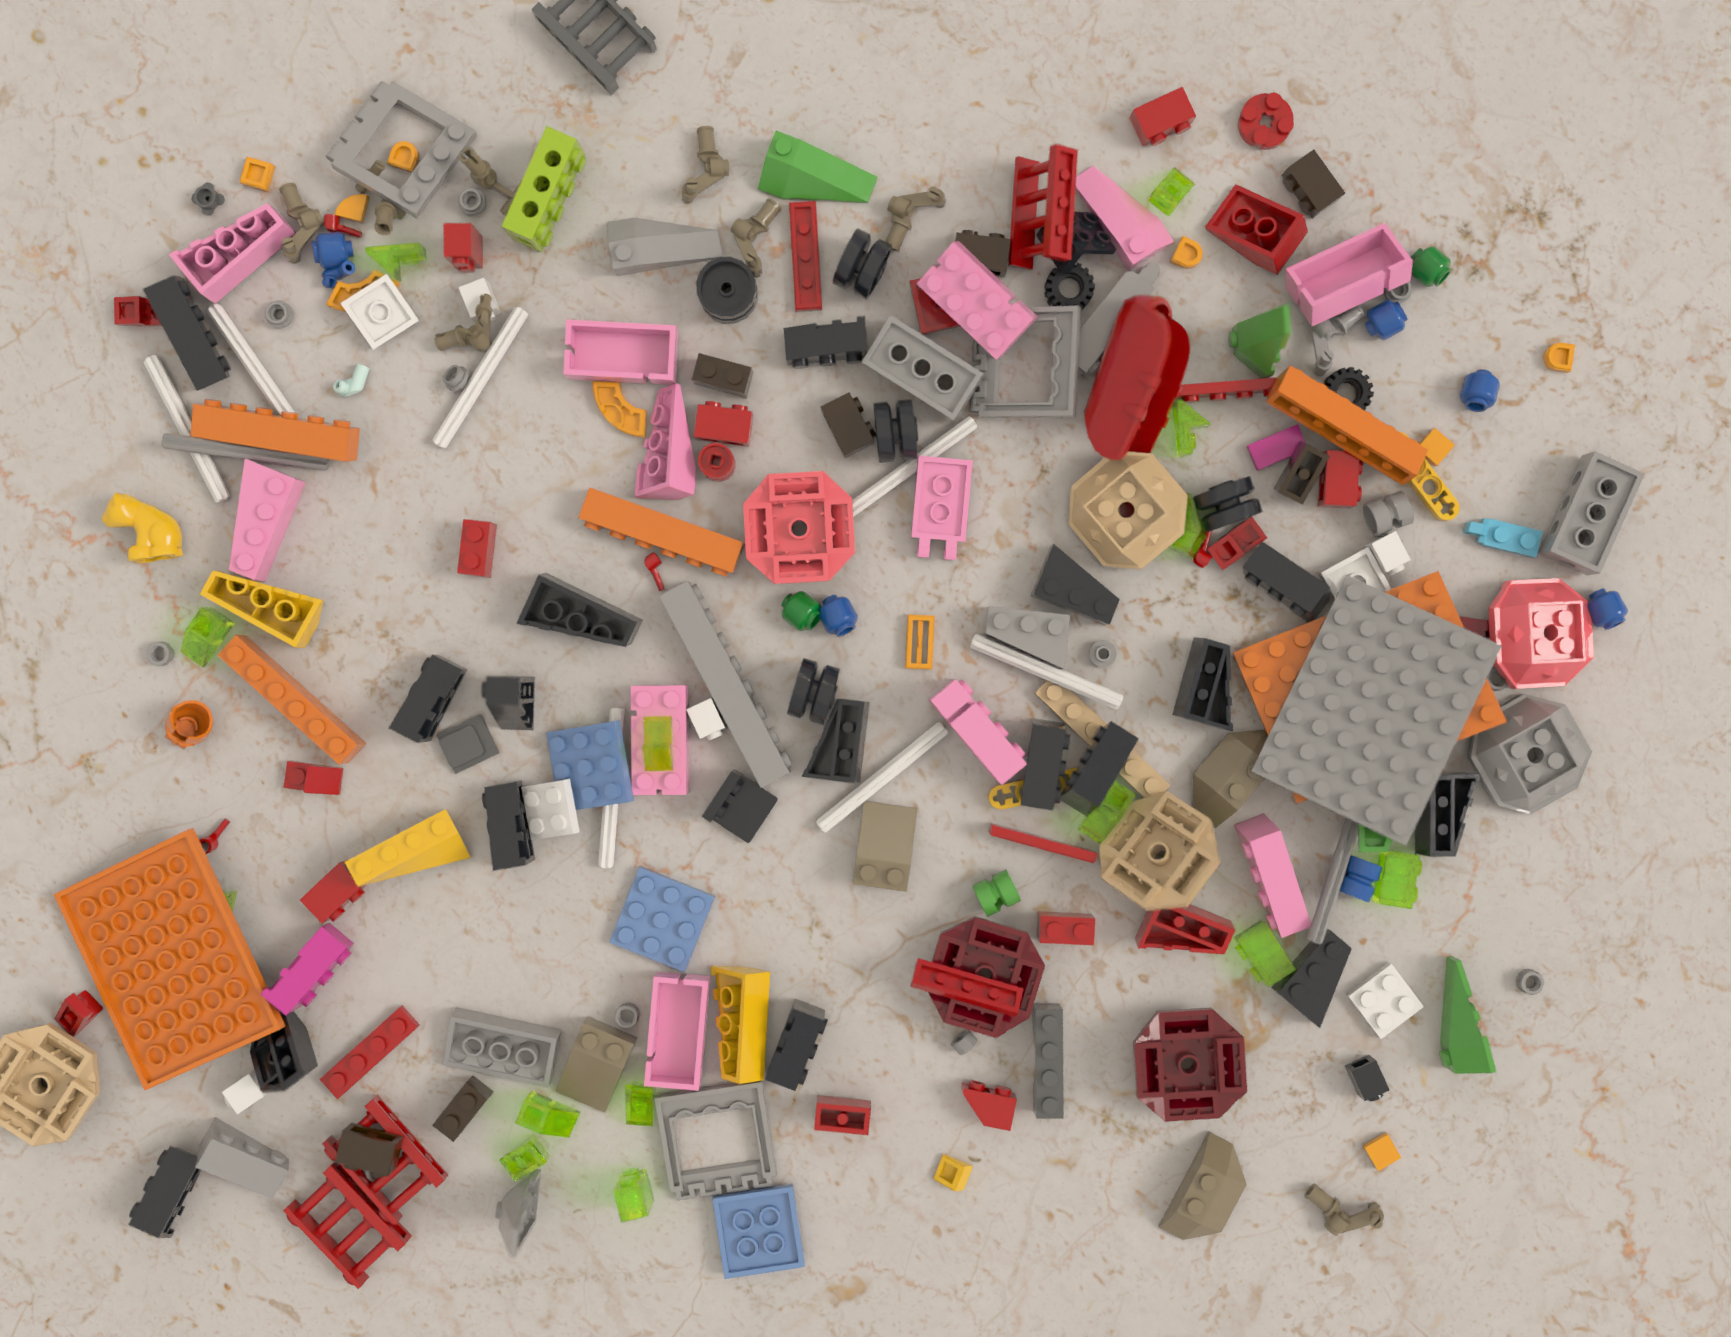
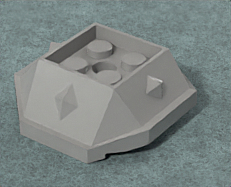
(1503, 754)

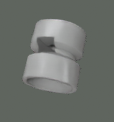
(1391, 512)

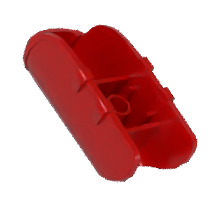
(1137, 378)

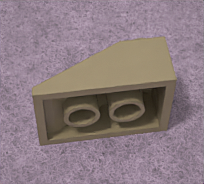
(885, 846)
(596, 1064)

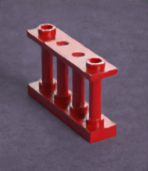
(1058, 212)
(412, 1154)
(392, 1235)

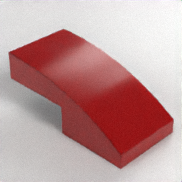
(134, 312)
(1237, 543)

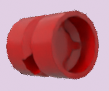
(716, 462)

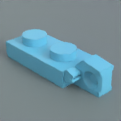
(1505, 536)

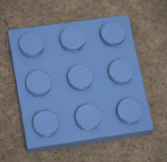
(593, 762)
(662, 919)
(758, 1231)

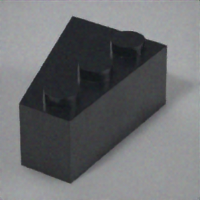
(826, 343)
(428, 699)
(510, 701)
(842, 744)
(1442, 819)
(507, 826)
(1315, 977)
(796, 1045)

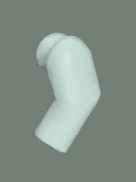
(352, 385)

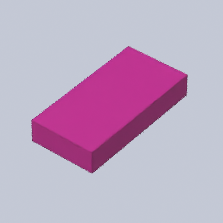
(1275, 447)

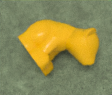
(156, 531)

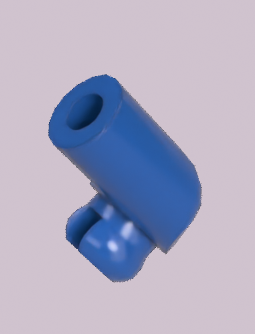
(331, 275)

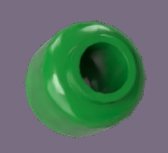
(1430, 266)
(801, 611)

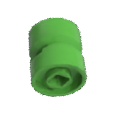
(996, 893)

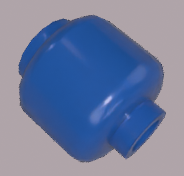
(331, 249)
(1385, 319)
(1479, 390)
(1607, 609)
(838, 615)

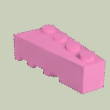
(233, 252)
(262, 518)
(1274, 875)

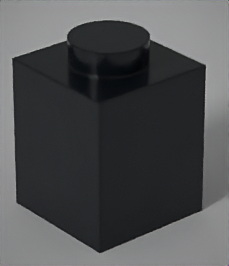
(1367, 1078)

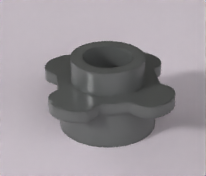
(202, 193)

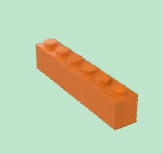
(1347, 425)
(275, 431)
(661, 531)
(292, 699)

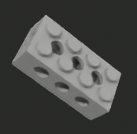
(921, 349)
(1608, 512)

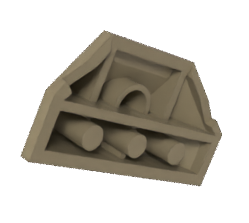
(1225, 776)
(1206, 1191)

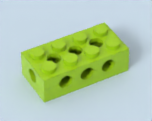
(544, 189)

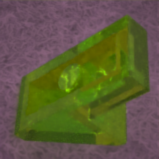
(1171, 191)
(391, 255)
(1184, 420)
(658, 743)
(639, 1104)
(525, 1158)

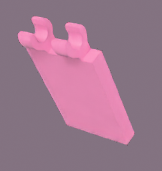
(941, 503)

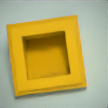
(953, 1173)

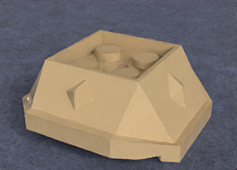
(1157, 517)
(1144, 831)
(72, 1077)

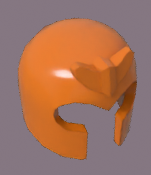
(188, 723)

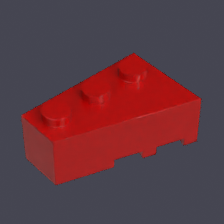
(1185, 929)

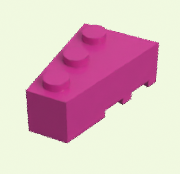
(309, 970)

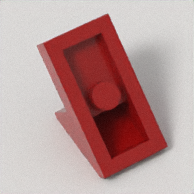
(313, 778)
(77, 1012)

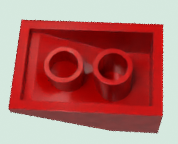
(1258, 228)

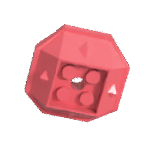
(795, 498)
(1518, 624)

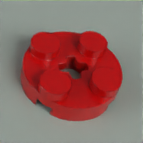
(1272, 106)

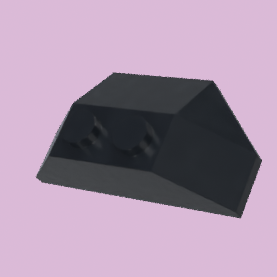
(283, 1056)

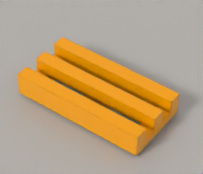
(921, 618)

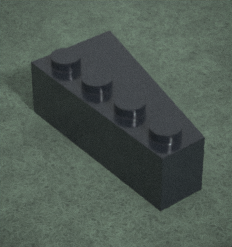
(187, 331)
(572, 611)

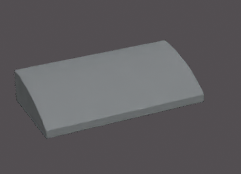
(501, 1047)

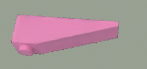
(1129, 224)
(669, 458)

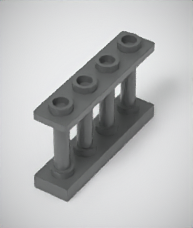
(587, 55)

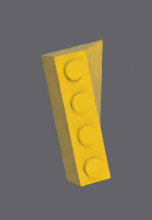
(273, 609)
(415, 849)
(742, 1021)

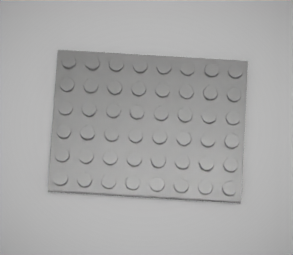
(1376, 710)

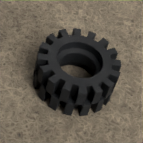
(1085, 283)
(1355, 378)

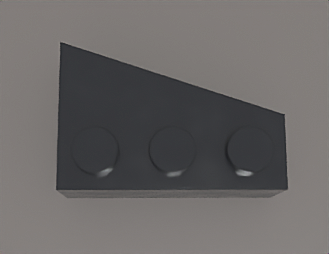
(1287, 582)
(1073, 588)
(1206, 686)
(1044, 764)
(1098, 768)
(165, 1193)

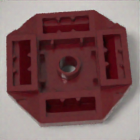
(1004, 951)
(1209, 1084)

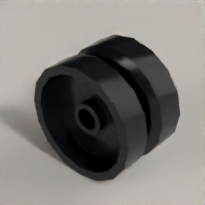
(861, 263)
(715, 278)
(896, 430)
(1227, 502)
(813, 691)

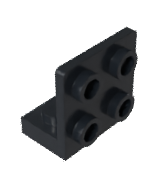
(1086, 239)
(740, 806)

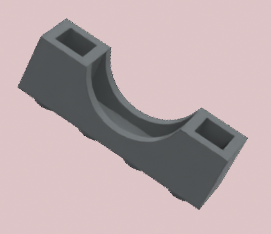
(1048, 1044)

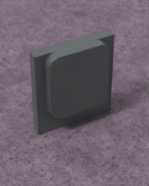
(467, 744)

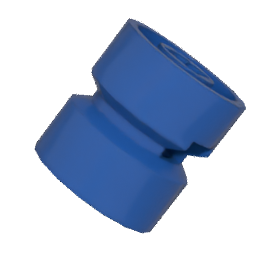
(1359, 878)

